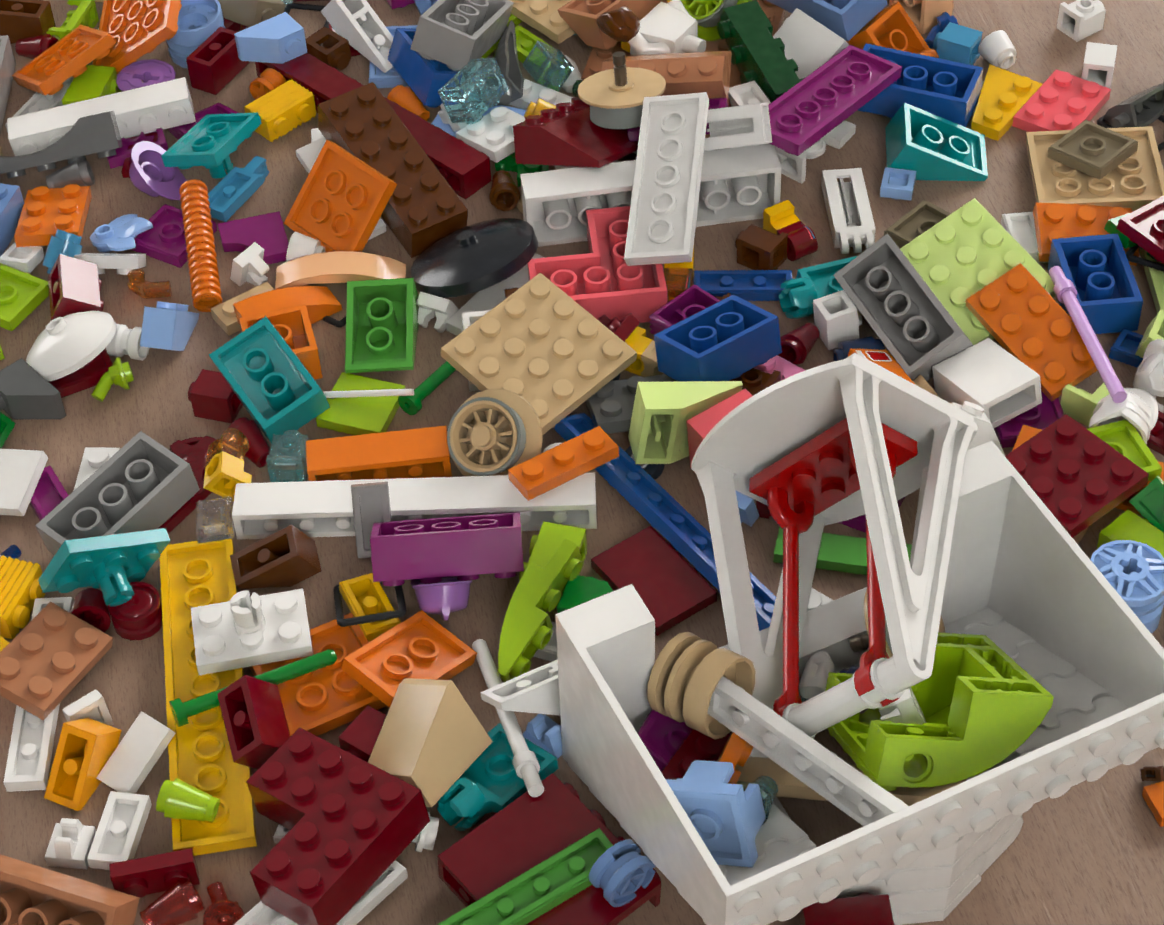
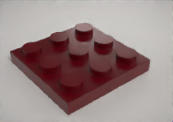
(1076, 473)

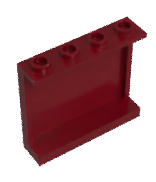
(525, 836)

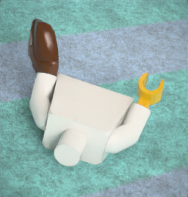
(662, 31)

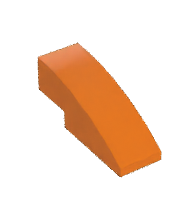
(318, 301)

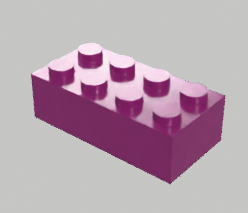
(446, 548)

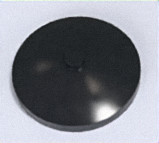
(474, 257)

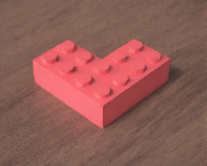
(601, 278)

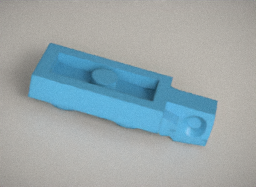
(237, 188)

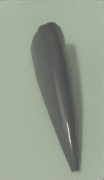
(508, 62)
(1131, 111)

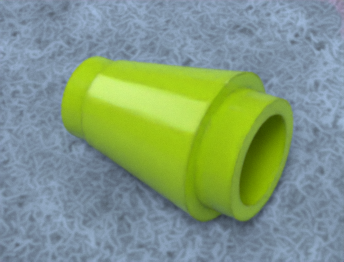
(186, 802)

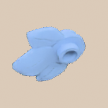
(119, 233)

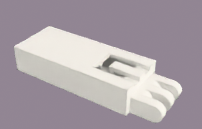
(738, 126)
(846, 207)

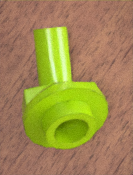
(119, 374)

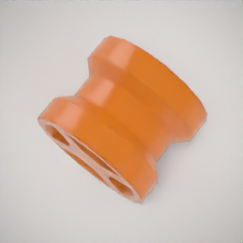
(268, 81)

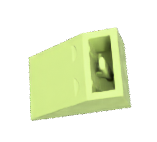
(661, 414)

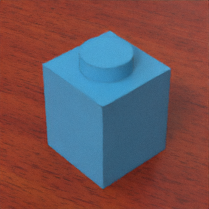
(958, 44)

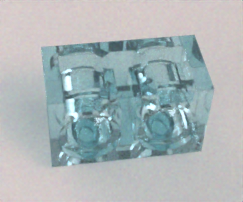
(473, 90)

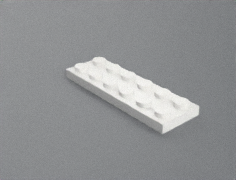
(667, 179)

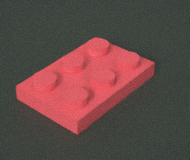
(1061, 104)

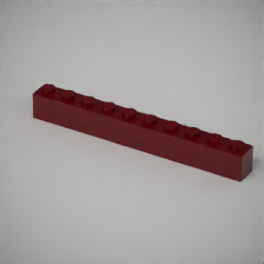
(459, 163)

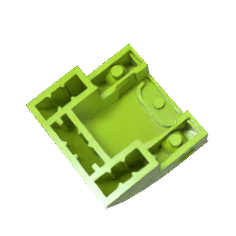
(974, 712)

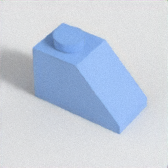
(272, 40)

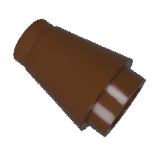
(504, 191)

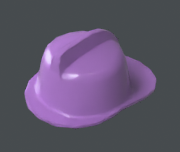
(151, 175)
(442, 597)

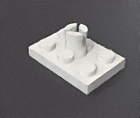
(251, 631)

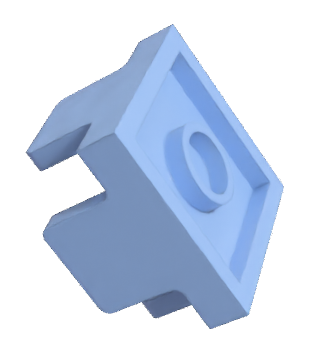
(721, 811)

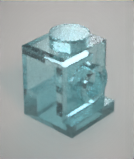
(289, 451)

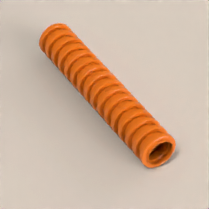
(200, 245)

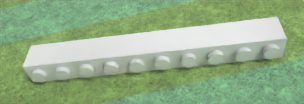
(327, 506)

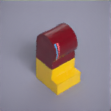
(781, 219)

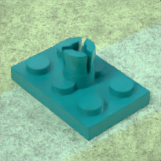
(212, 142)
(105, 563)

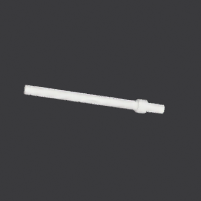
(524, 760)

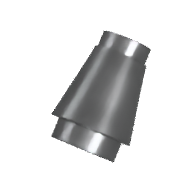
(74, 173)

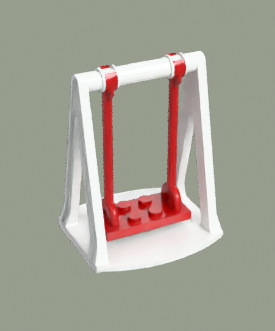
(819, 454)

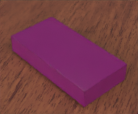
(47, 494)

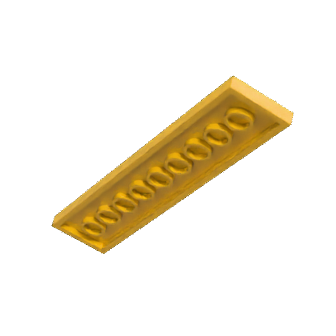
(201, 750)

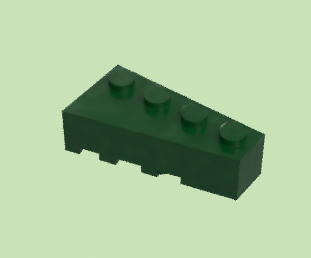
(756, 51)

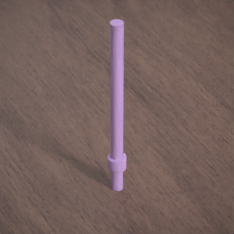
(1067, 294)

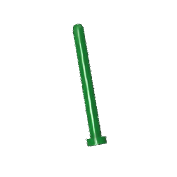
(413, 404)
(182, 711)

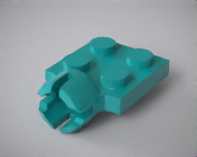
(810, 285)
(490, 782)

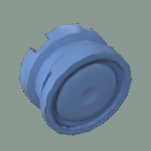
(621, 872)

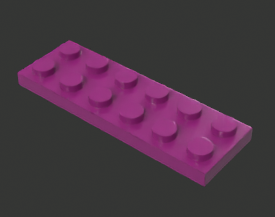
(828, 98)

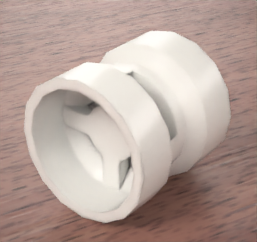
(127, 342)

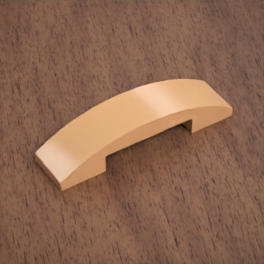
(337, 268)

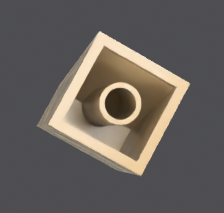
(429, 737)

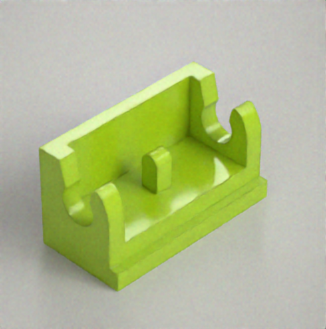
(85, 15)

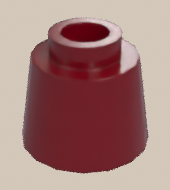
(92, 608)

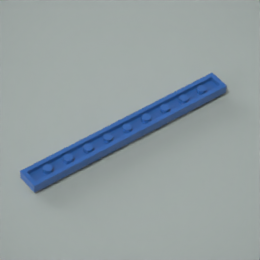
(665, 515)

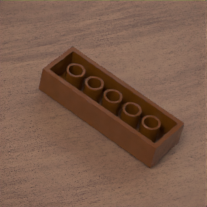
(423, 201)

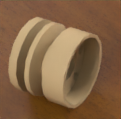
(687, 677)

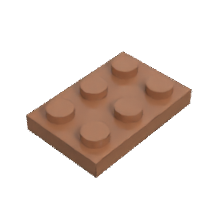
(49, 659)

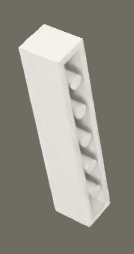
(135, 110)

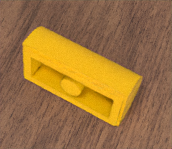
(368, 598)

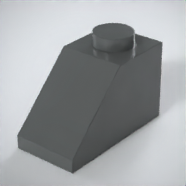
(27, 394)

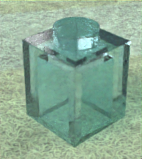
(548, 66)

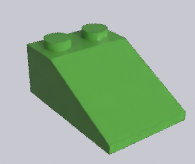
(381, 325)

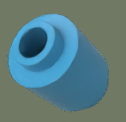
(62, 243)

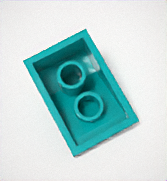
(934, 147)
(269, 379)

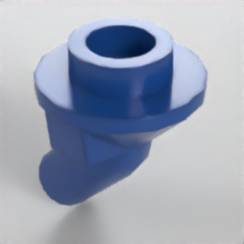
(942, 22)

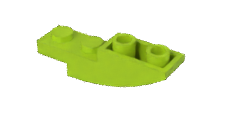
(526, 621)

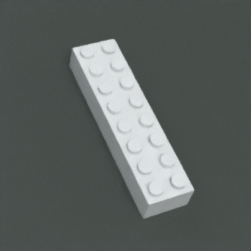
(732, 189)

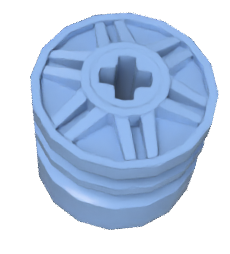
(195, 24)
(1136, 575)

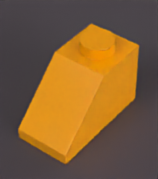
(78, 760)

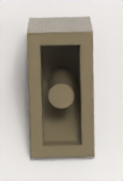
(251, 11)

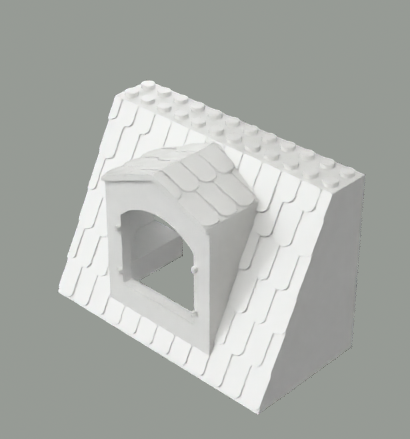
(1008, 579)

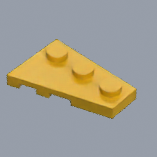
(1000, 100)

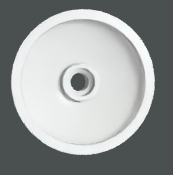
(70, 343)

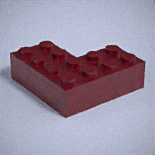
(342, 824)

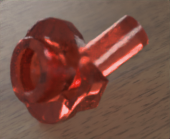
(221, 910)

